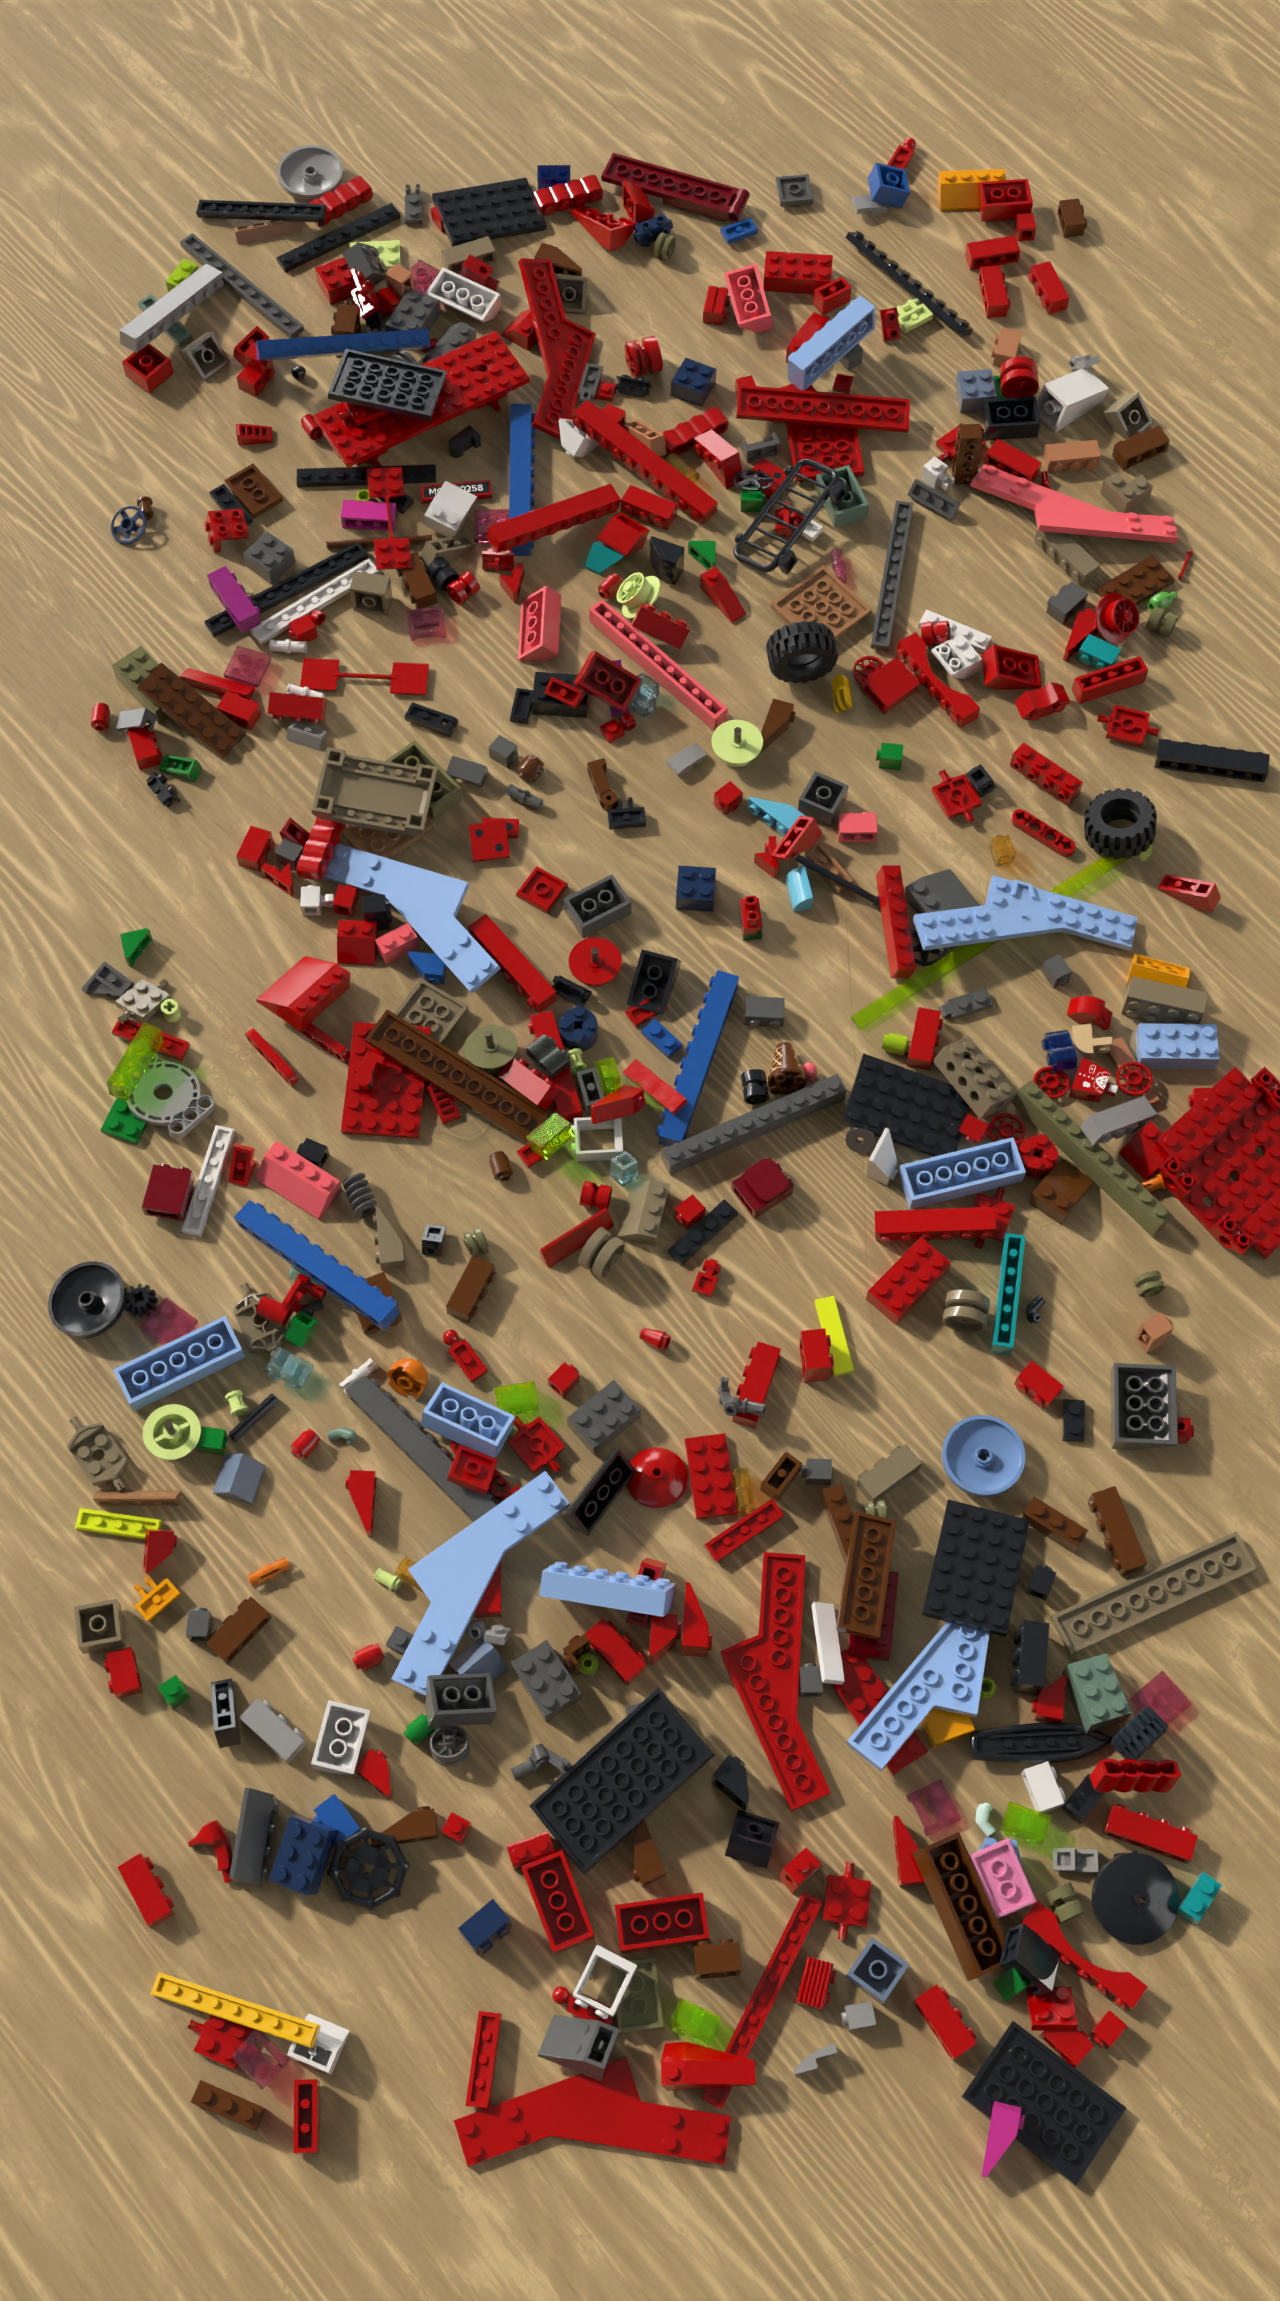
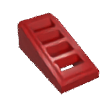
(244, 430)
(435, 1094)

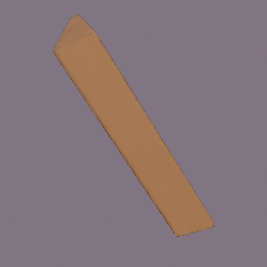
(265, 230)
(137, 1498)

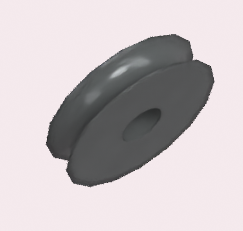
(856, 1145)

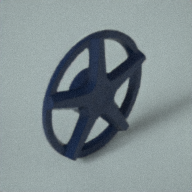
(128, 525)

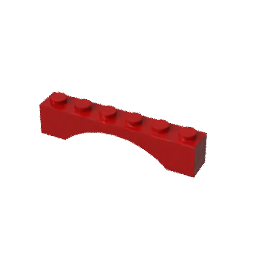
(958, 705)
(1120, 1986)

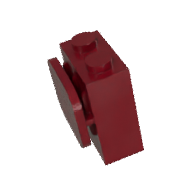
(762, 1187)
(168, 1192)

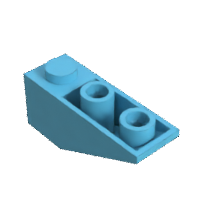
(774, 814)

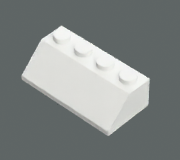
(465, 295)

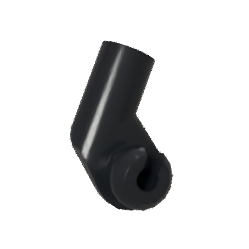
(310, 1308)
(1032, 1310)

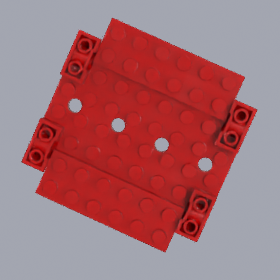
(1221, 1138)

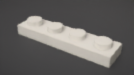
(977, 639)

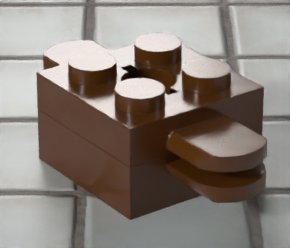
(346, 320)

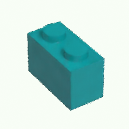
(1098, 653)
(1198, 1898)

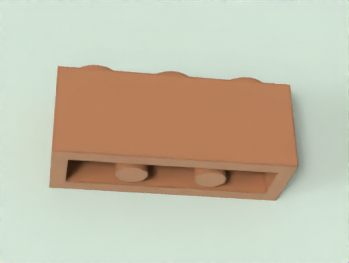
(1072, 456)

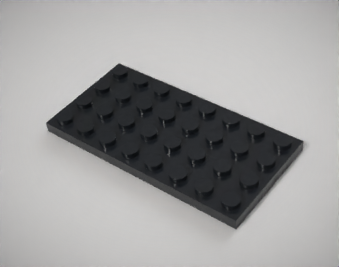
(621, 1780)

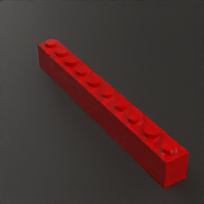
(644, 462)

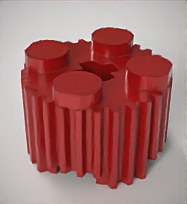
(1038, 1155)

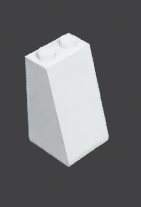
(1069, 398)

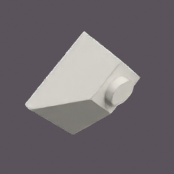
(575, 440)
(883, 1160)

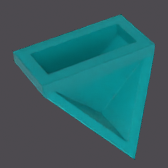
(601, 558)

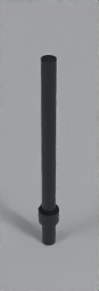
(839, 880)

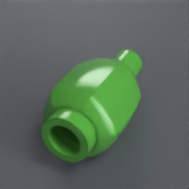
(1162, 600)

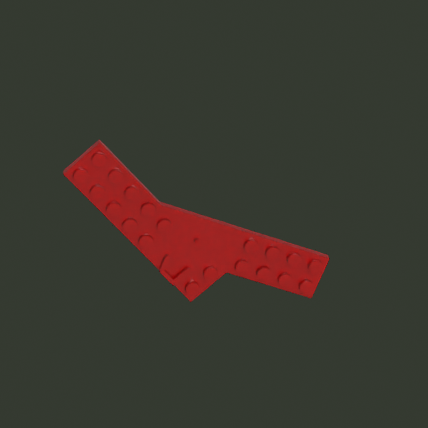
(768, 1680)

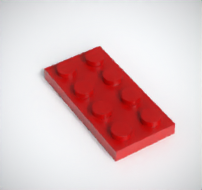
(710, 1476)

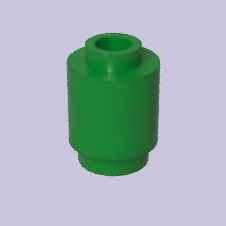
(418, 1730)

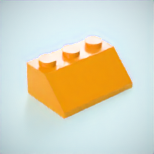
(1158, 971)

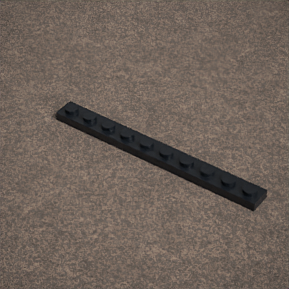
(912, 285)
(293, 585)

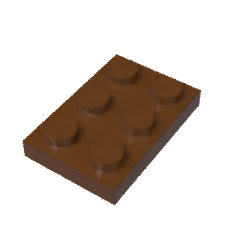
(253, 490)

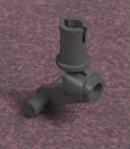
(734, 1405)
(539, 1757)

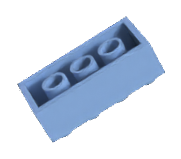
(1177, 1046)
(467, 1420)

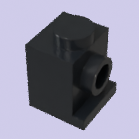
(980, 780)

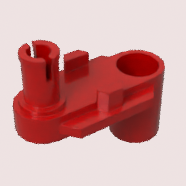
(281, 1312)

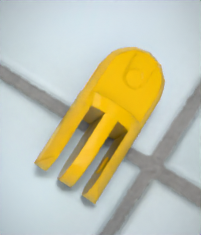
(841, 693)

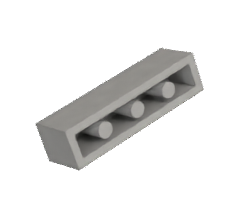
(1118, 1121)

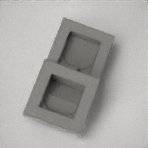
(865, 204)
(686, 758)
(1076, 1860)
(809, 2064)

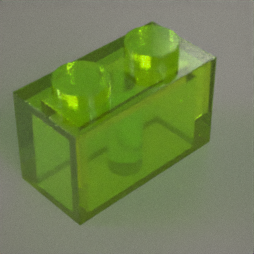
(608, 1075)
(550, 1136)
(517, 1398)
(1025, 1823)
(694, 2022)

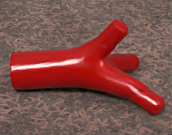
(1044, 479)

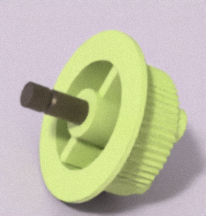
(171, 1432)

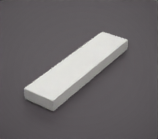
(827, 1643)

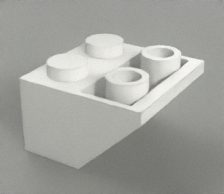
(958, 657)
(326, 2048)

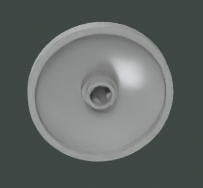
(310, 172)

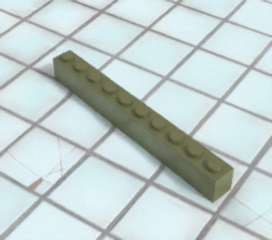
(1092, 1158)

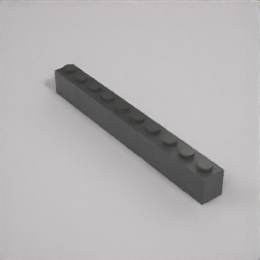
(753, 1124)
(416, 1445)

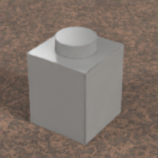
(858, 2016)

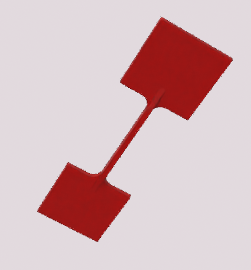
(389, 552)
(404, 679)

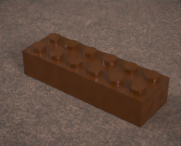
(962, 1905)

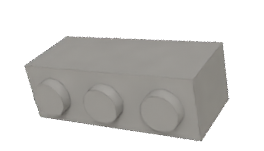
(273, 1730)

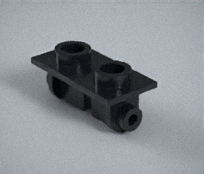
(639, 385)
(158, 783)
(571, 990)

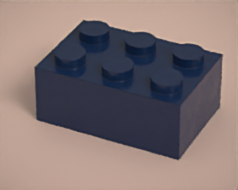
(303, 1855)

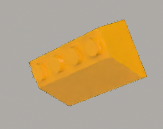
(960, 188)

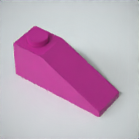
(1002, 2131)

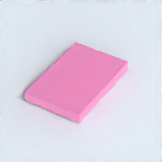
(1003, 1878)

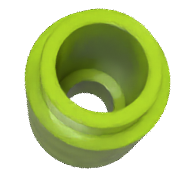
(895, 1043)

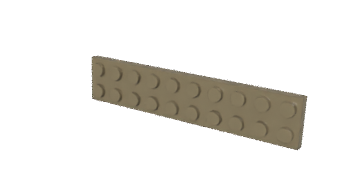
(1153, 1593)

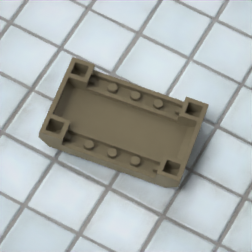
(374, 793)

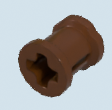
(145, 503)

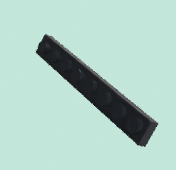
(261, 210)
(338, 237)
(358, 475)

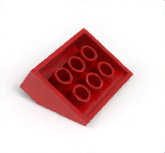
(305, 991)

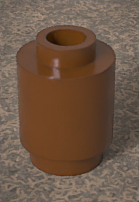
(500, 1166)

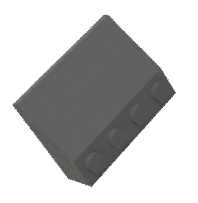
(938, 893)
(1143, 1406)

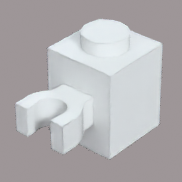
(935, 473)
(313, 900)

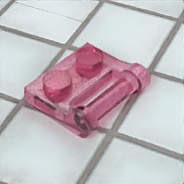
(426, 618)
(940, 1805)
(254, 2061)

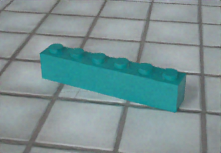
(1007, 1294)

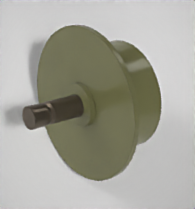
(490, 1048)

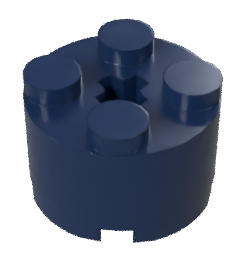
(570, 1026)

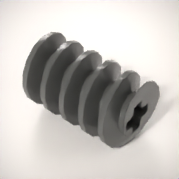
(359, 1195)

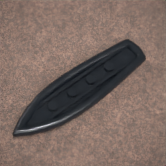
(1037, 1743)

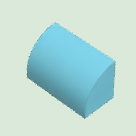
(799, 889)

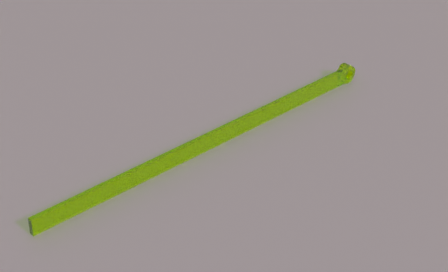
(969, 951)

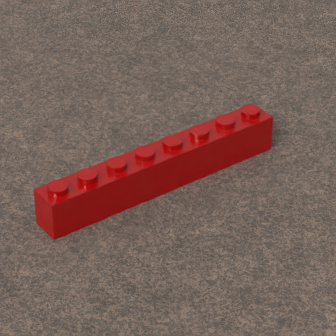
(553, 518)

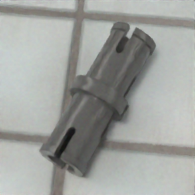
(524, 797)

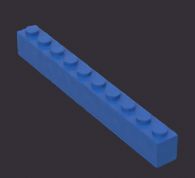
(336, 344)
(520, 467)
(699, 1056)
(317, 1265)

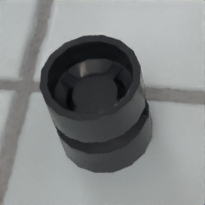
(442, 572)
(754, 1086)

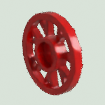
(868, 669)
(1134, 1078)
(1052, 1082)
(1007, 1129)

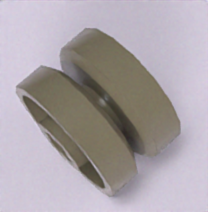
(601, 1253)
(966, 1311)

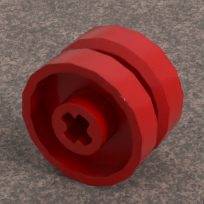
(1019, 377)

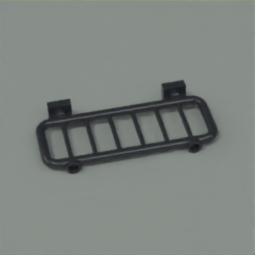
(786, 558)

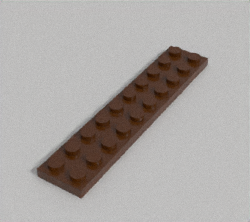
(456, 1076)

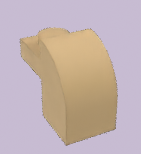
(1086, 1043)

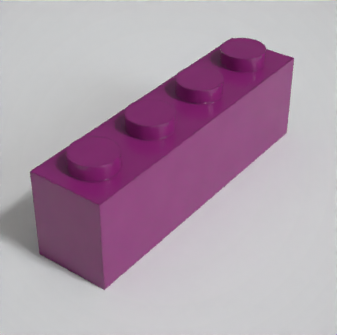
(234, 599)

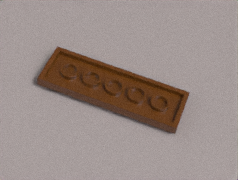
(191, 711)
(866, 1575)

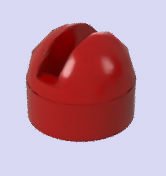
(318, 617)

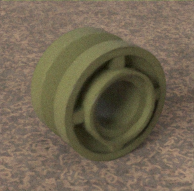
(664, 246)
(476, 1242)
(1149, 1284)
(879, 1509)

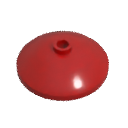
(662, 1489)

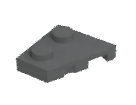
(107, 982)

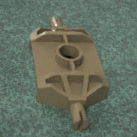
(263, 1337)
(94, 1439)

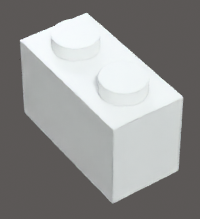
(1043, 1787)

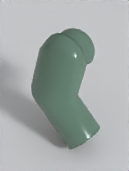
(343, 1432)

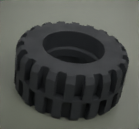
(801, 652)
(1120, 841)

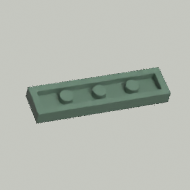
(176, 332)

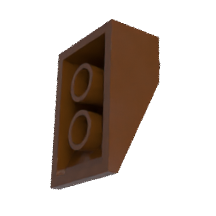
(1060, 1191)

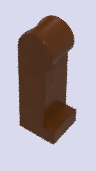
(596, 772)

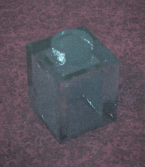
(624, 1168)

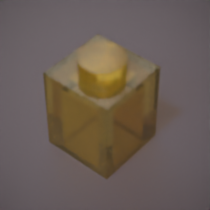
(1002, 850)

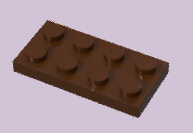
(1139, 581)

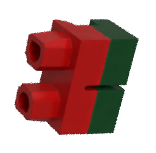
(750, 918)

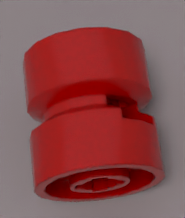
(463, 588)
(935, 633)
(595, 1195)

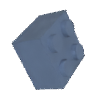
(973, 388)
(877, 1971)

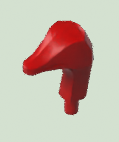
(216, 1836)

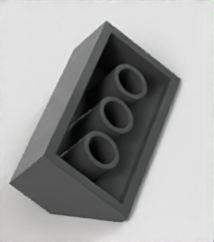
(451, 339)
(253, 1838)

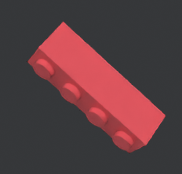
(749, 299)
(540, 626)
(298, 1180)

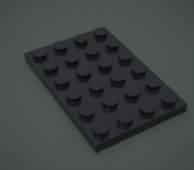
(489, 211)
(387, 385)
(913, 1106)
(976, 1568)
(1062, 2108)

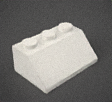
(340, 1738)

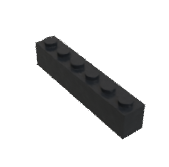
(1212, 760)

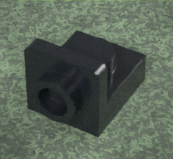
(433, 1240)

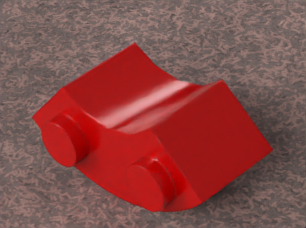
(1042, 701)

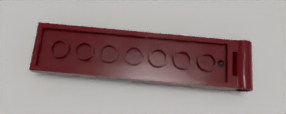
(678, 188)

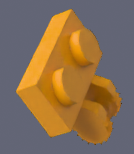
(157, 1599)

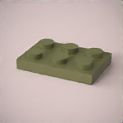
(641, 2003)

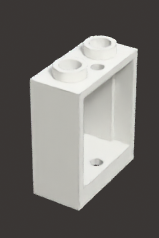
(596, 1155)
(614, 1960)

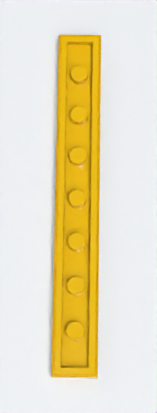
(236, 2010)

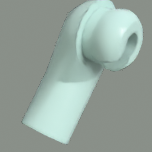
(982, 1819)

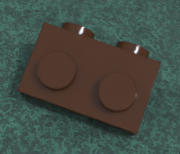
(577, 1647)

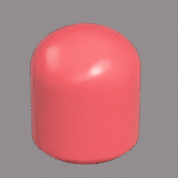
(810, 1071)

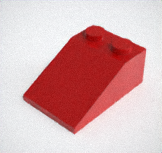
(1010, 669)
(695, 1634)

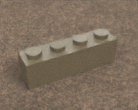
(1068, 555)

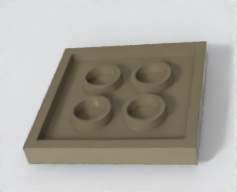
(432, 1008)

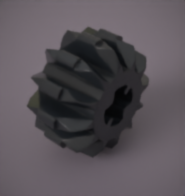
(144, 1306)

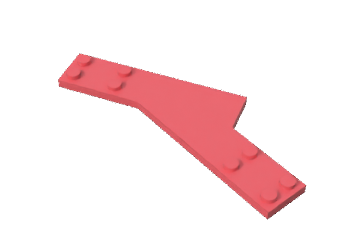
(1068, 515)

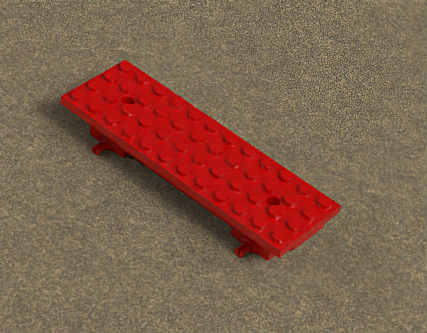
(476, 378)

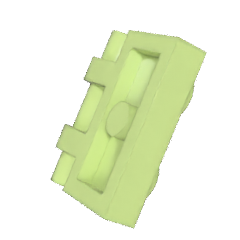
(914, 317)

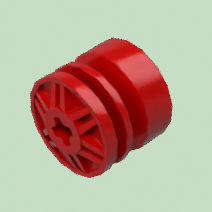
(640, 357)

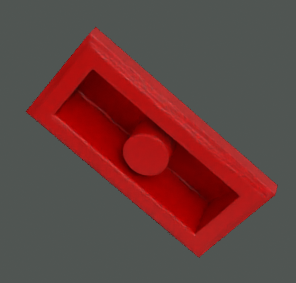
(564, 692)

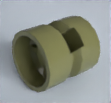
(1155, 620)
(1071, 1908)

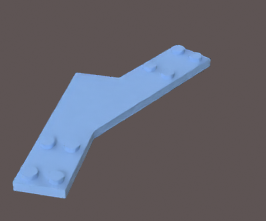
(425, 901)

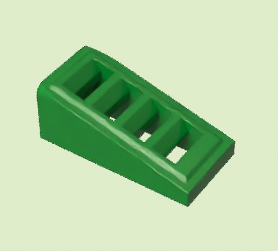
(191, 771)

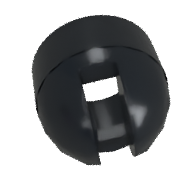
(298, 373)

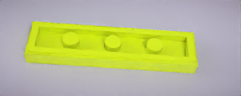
(830, 1320)
(115, 1524)

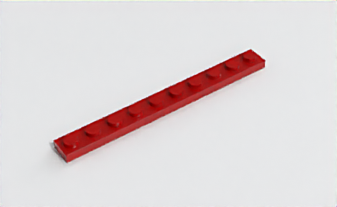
(768, 1987)

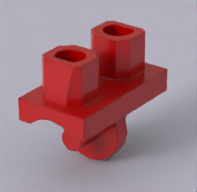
(889, 324)
(786, 515)
(497, 561)

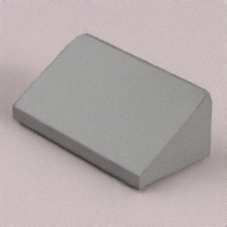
(306, 735)

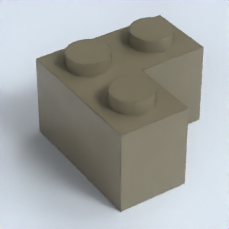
(1126, 495)

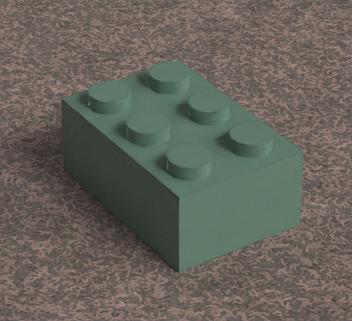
(854, 505)
(1096, 1693)

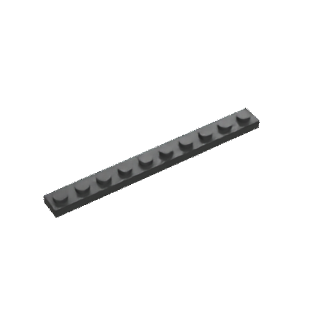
(243, 286)
(892, 575)

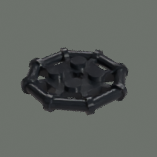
(363, 1880)

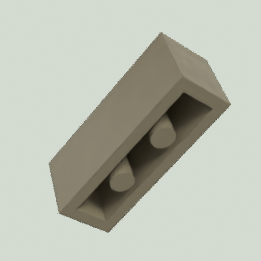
(454, 257)
(888, 1473)

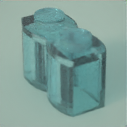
(645, 696)
(288, 1368)

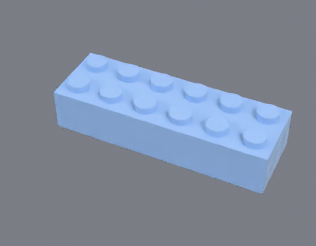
(831, 343)
(961, 1173)
(179, 1363)
(607, 1589)

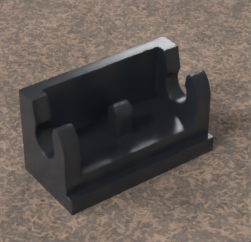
(1082, 1800)

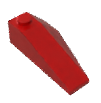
(605, 229)
(699, 2067)

